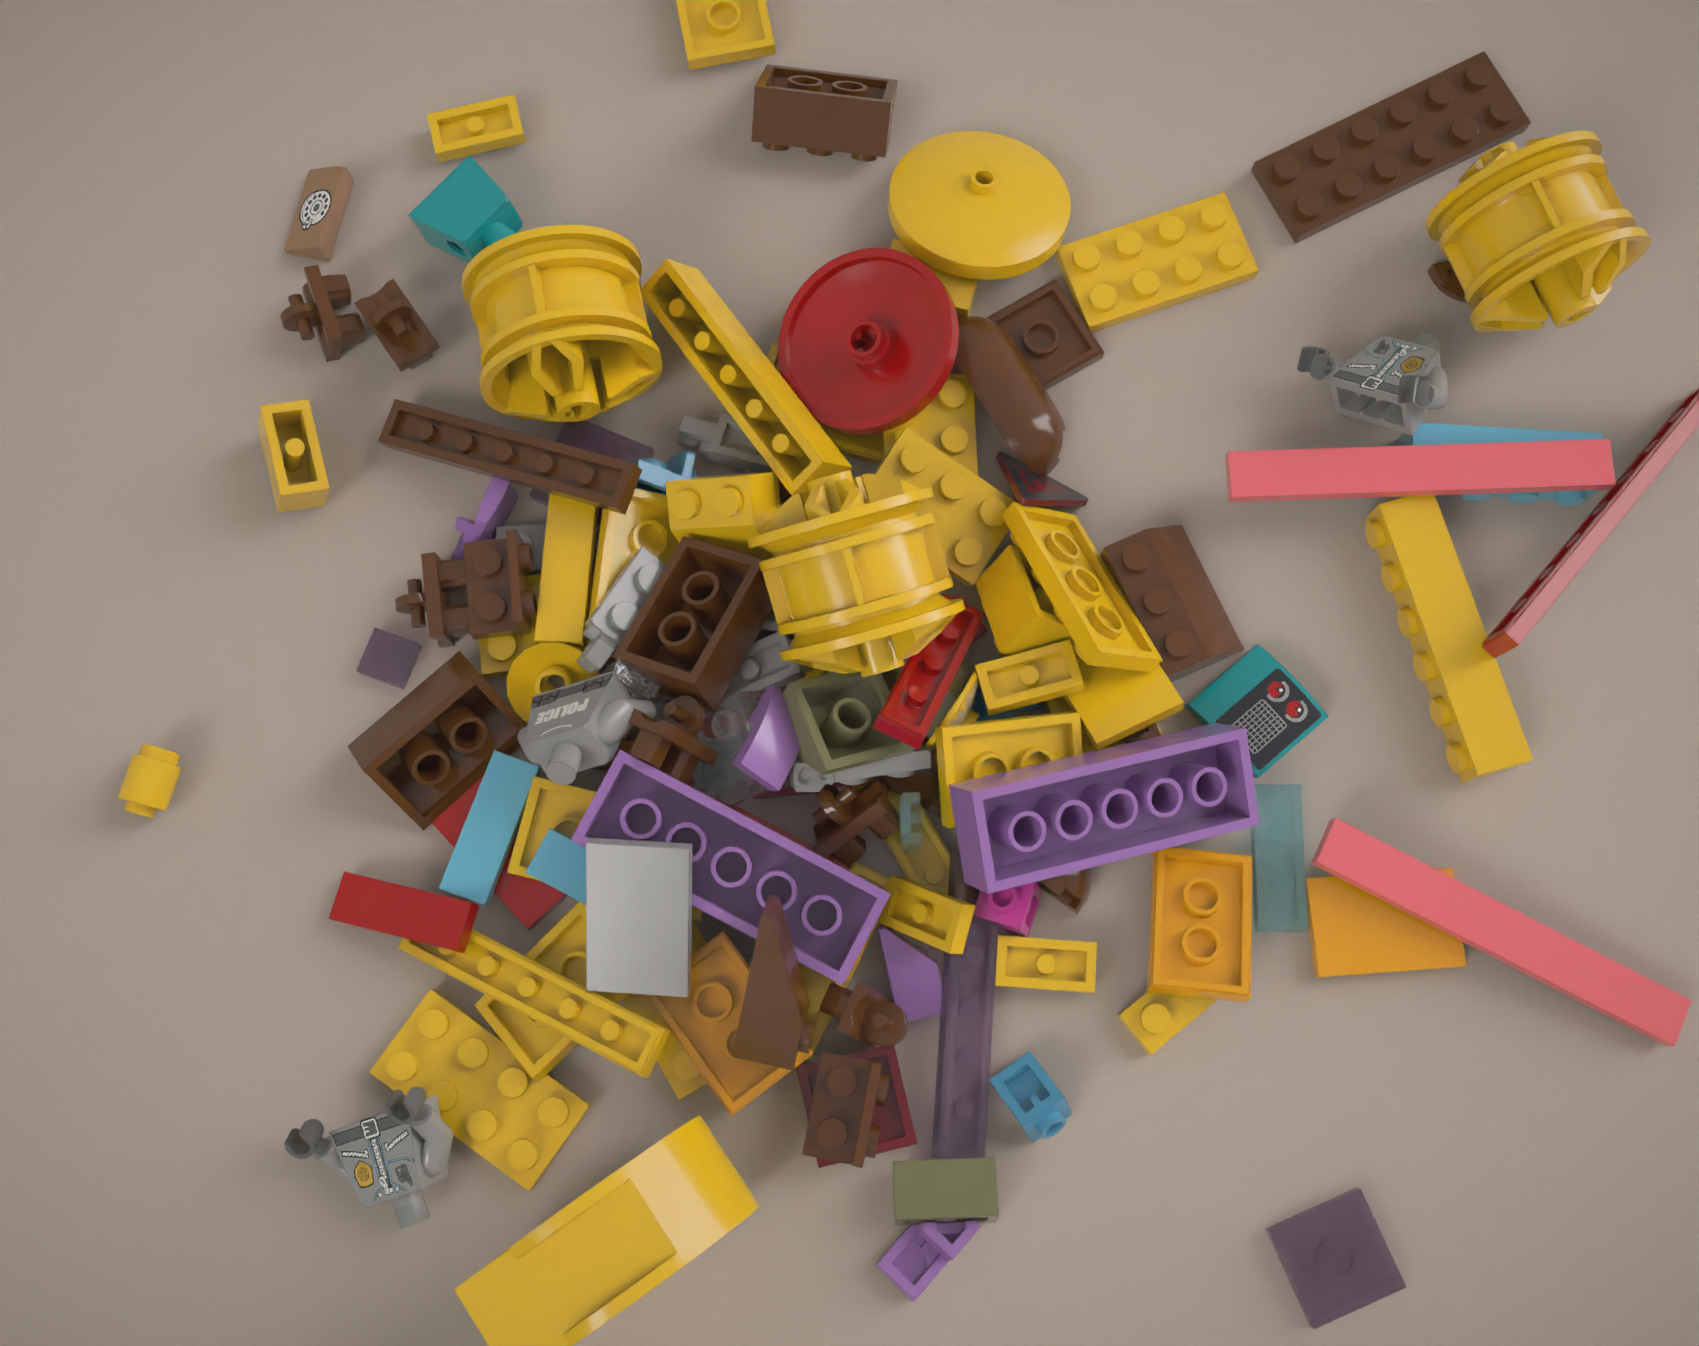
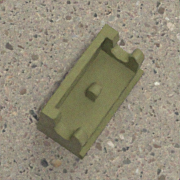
(945, 1191)

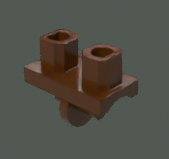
(321, 296)
(398, 326)
(439, 579)
(671, 742)
(847, 814)
(865, 1015)

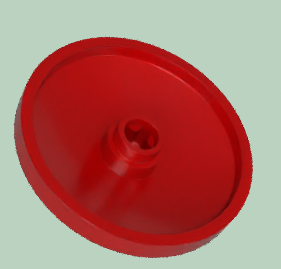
(868, 341)

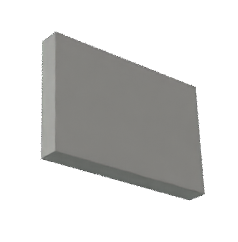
(639, 917)

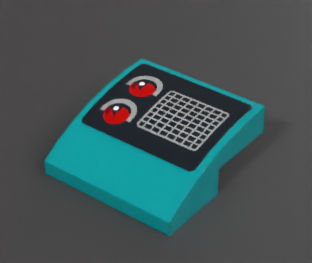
(1265, 701)

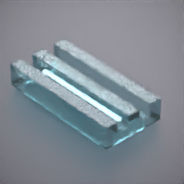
(910, 822)

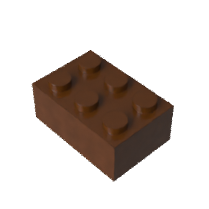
(698, 621)

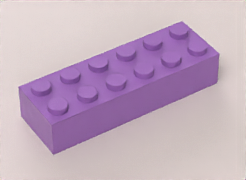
(1103, 806)
(740, 864)

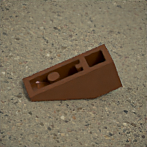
(775, 997)

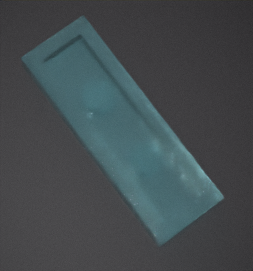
(1279, 860)

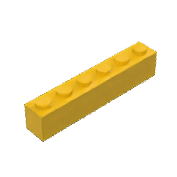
(742, 376)
(1446, 637)

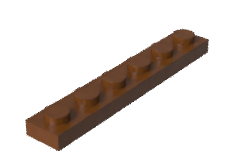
(511, 456)

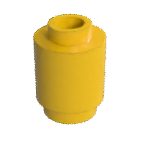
(150, 780)

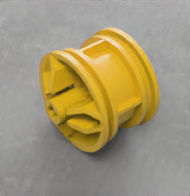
(1536, 233)
(561, 323)
(856, 574)

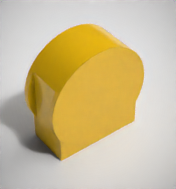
(610, 1244)

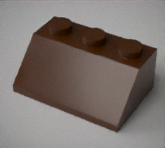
(823, 112)
(1172, 599)
(438, 740)

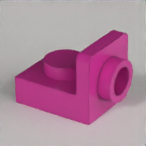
(1011, 907)

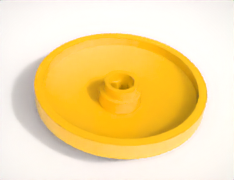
(978, 205)

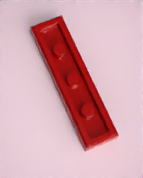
(927, 680)

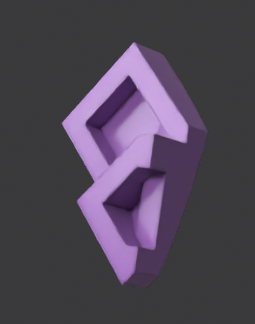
(493, 512)
(771, 743)
(911, 975)
(922, 1254)

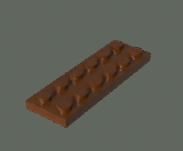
(1390, 146)

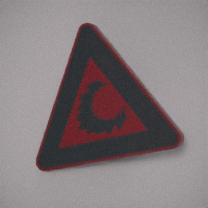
(1036, 489)

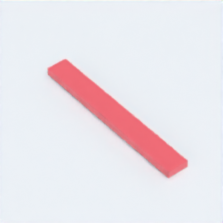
(1419, 470)
(1501, 932)

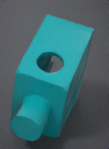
(466, 213)

